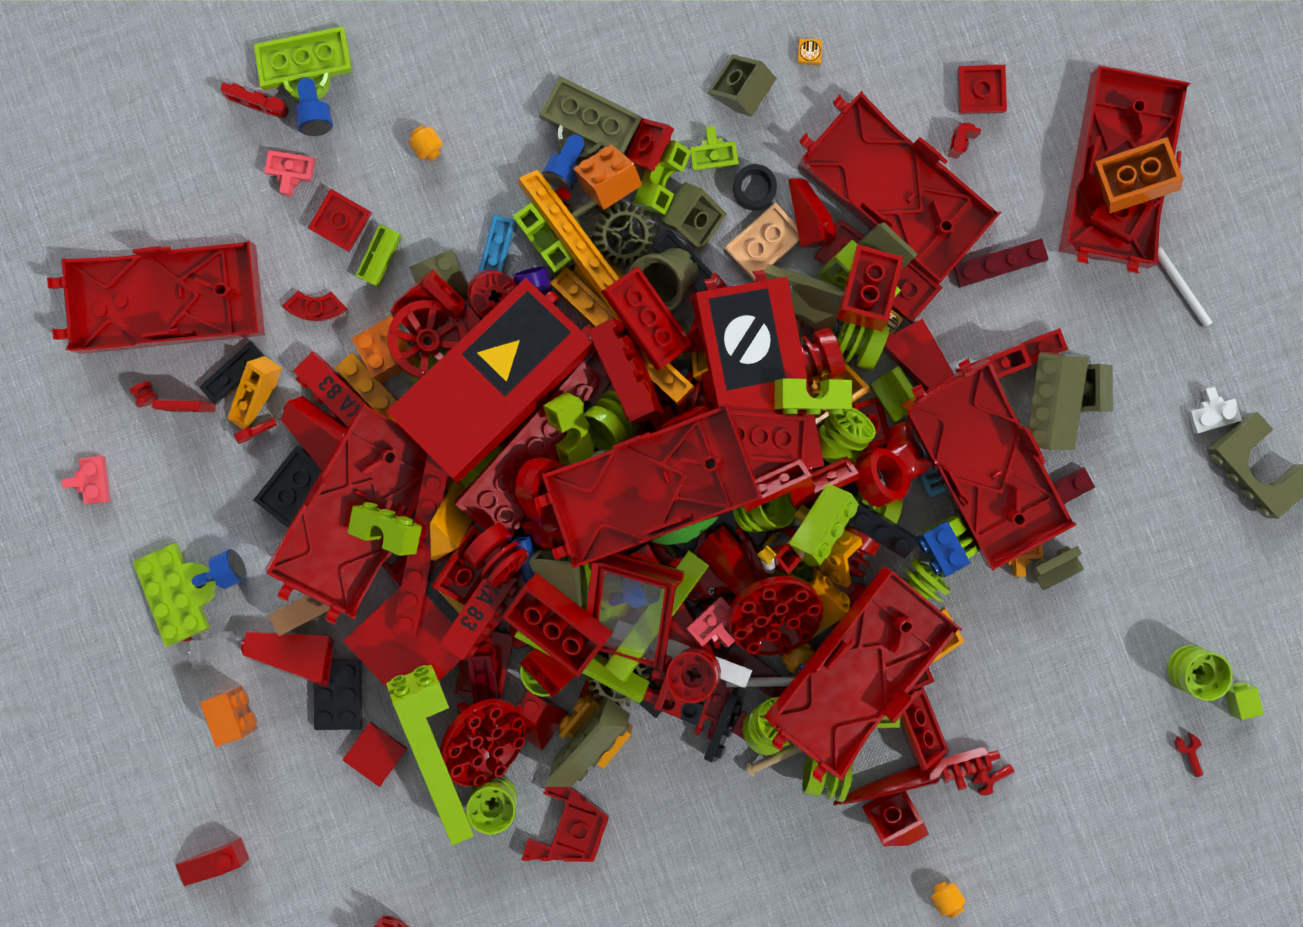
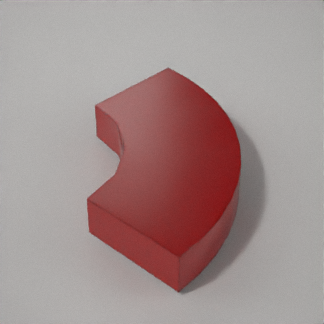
(316, 308)

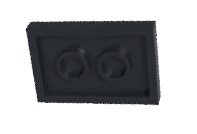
(289, 486)
(341, 702)

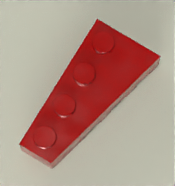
(626, 371)

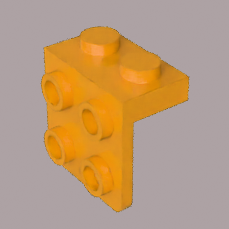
(836, 564)

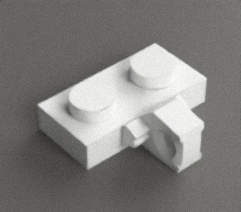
(1213, 412)

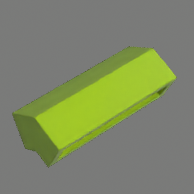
(378, 255)

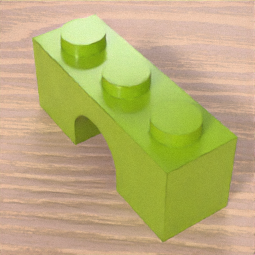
(652, 194)
(543, 239)
(793, 396)
(567, 414)
(399, 533)

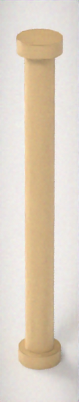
(752, 768)

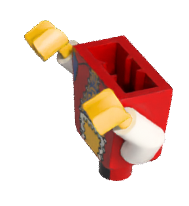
(776, 552)

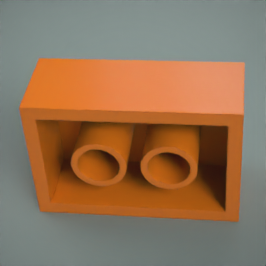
(1138, 175)

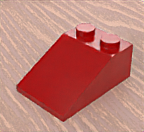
(870, 288)

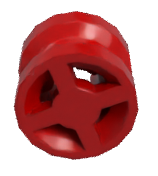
(143, 394)

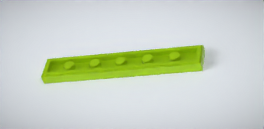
(694, 569)
(632, 688)

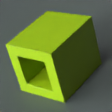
(1244, 701)

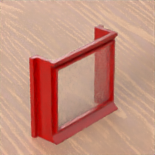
(635, 604)

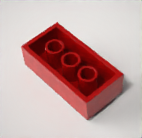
(557, 624)

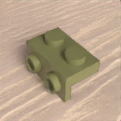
(588, 214)
(1055, 570)

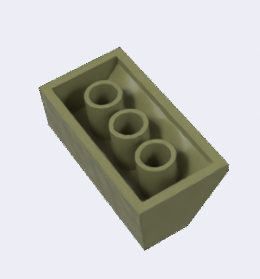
(1057, 400)
(588, 745)

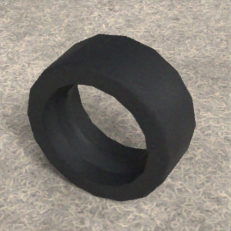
(759, 170)

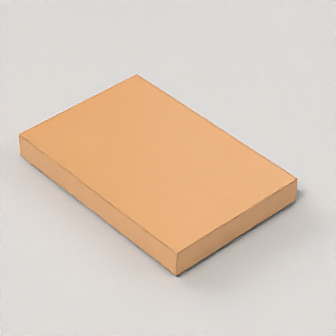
(764, 241)

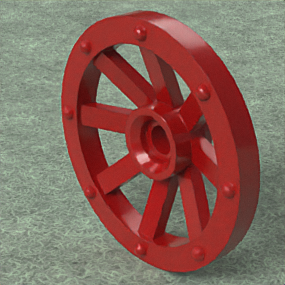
(427, 333)

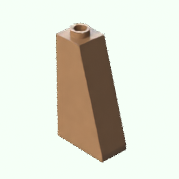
(297, 614)

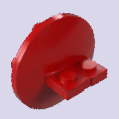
(775, 616)
(482, 741)

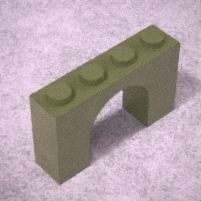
(1233, 454)

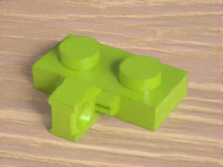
(713, 153)

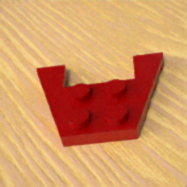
(577, 832)

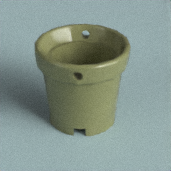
(669, 274)

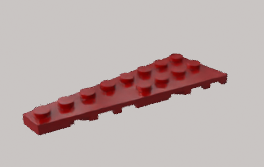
(492, 493)

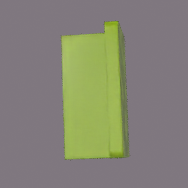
(892, 391)

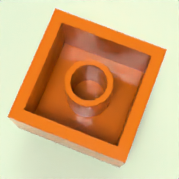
(607, 176)
(375, 353)
(229, 716)

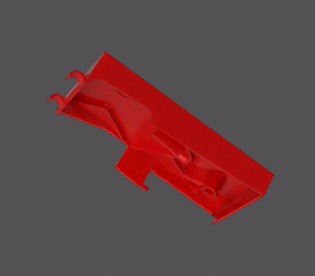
(1119, 115)
(860, 674)

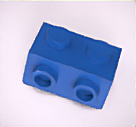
(943, 550)

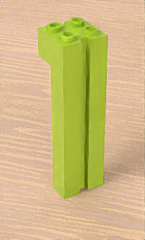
(415, 699)

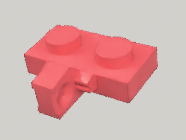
(289, 169)
(90, 480)
(712, 624)

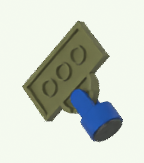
(585, 127)

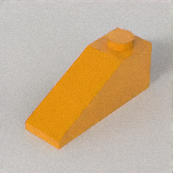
(254, 390)

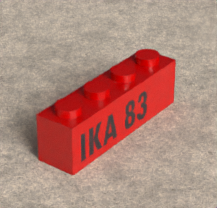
(329, 388)
(476, 618)

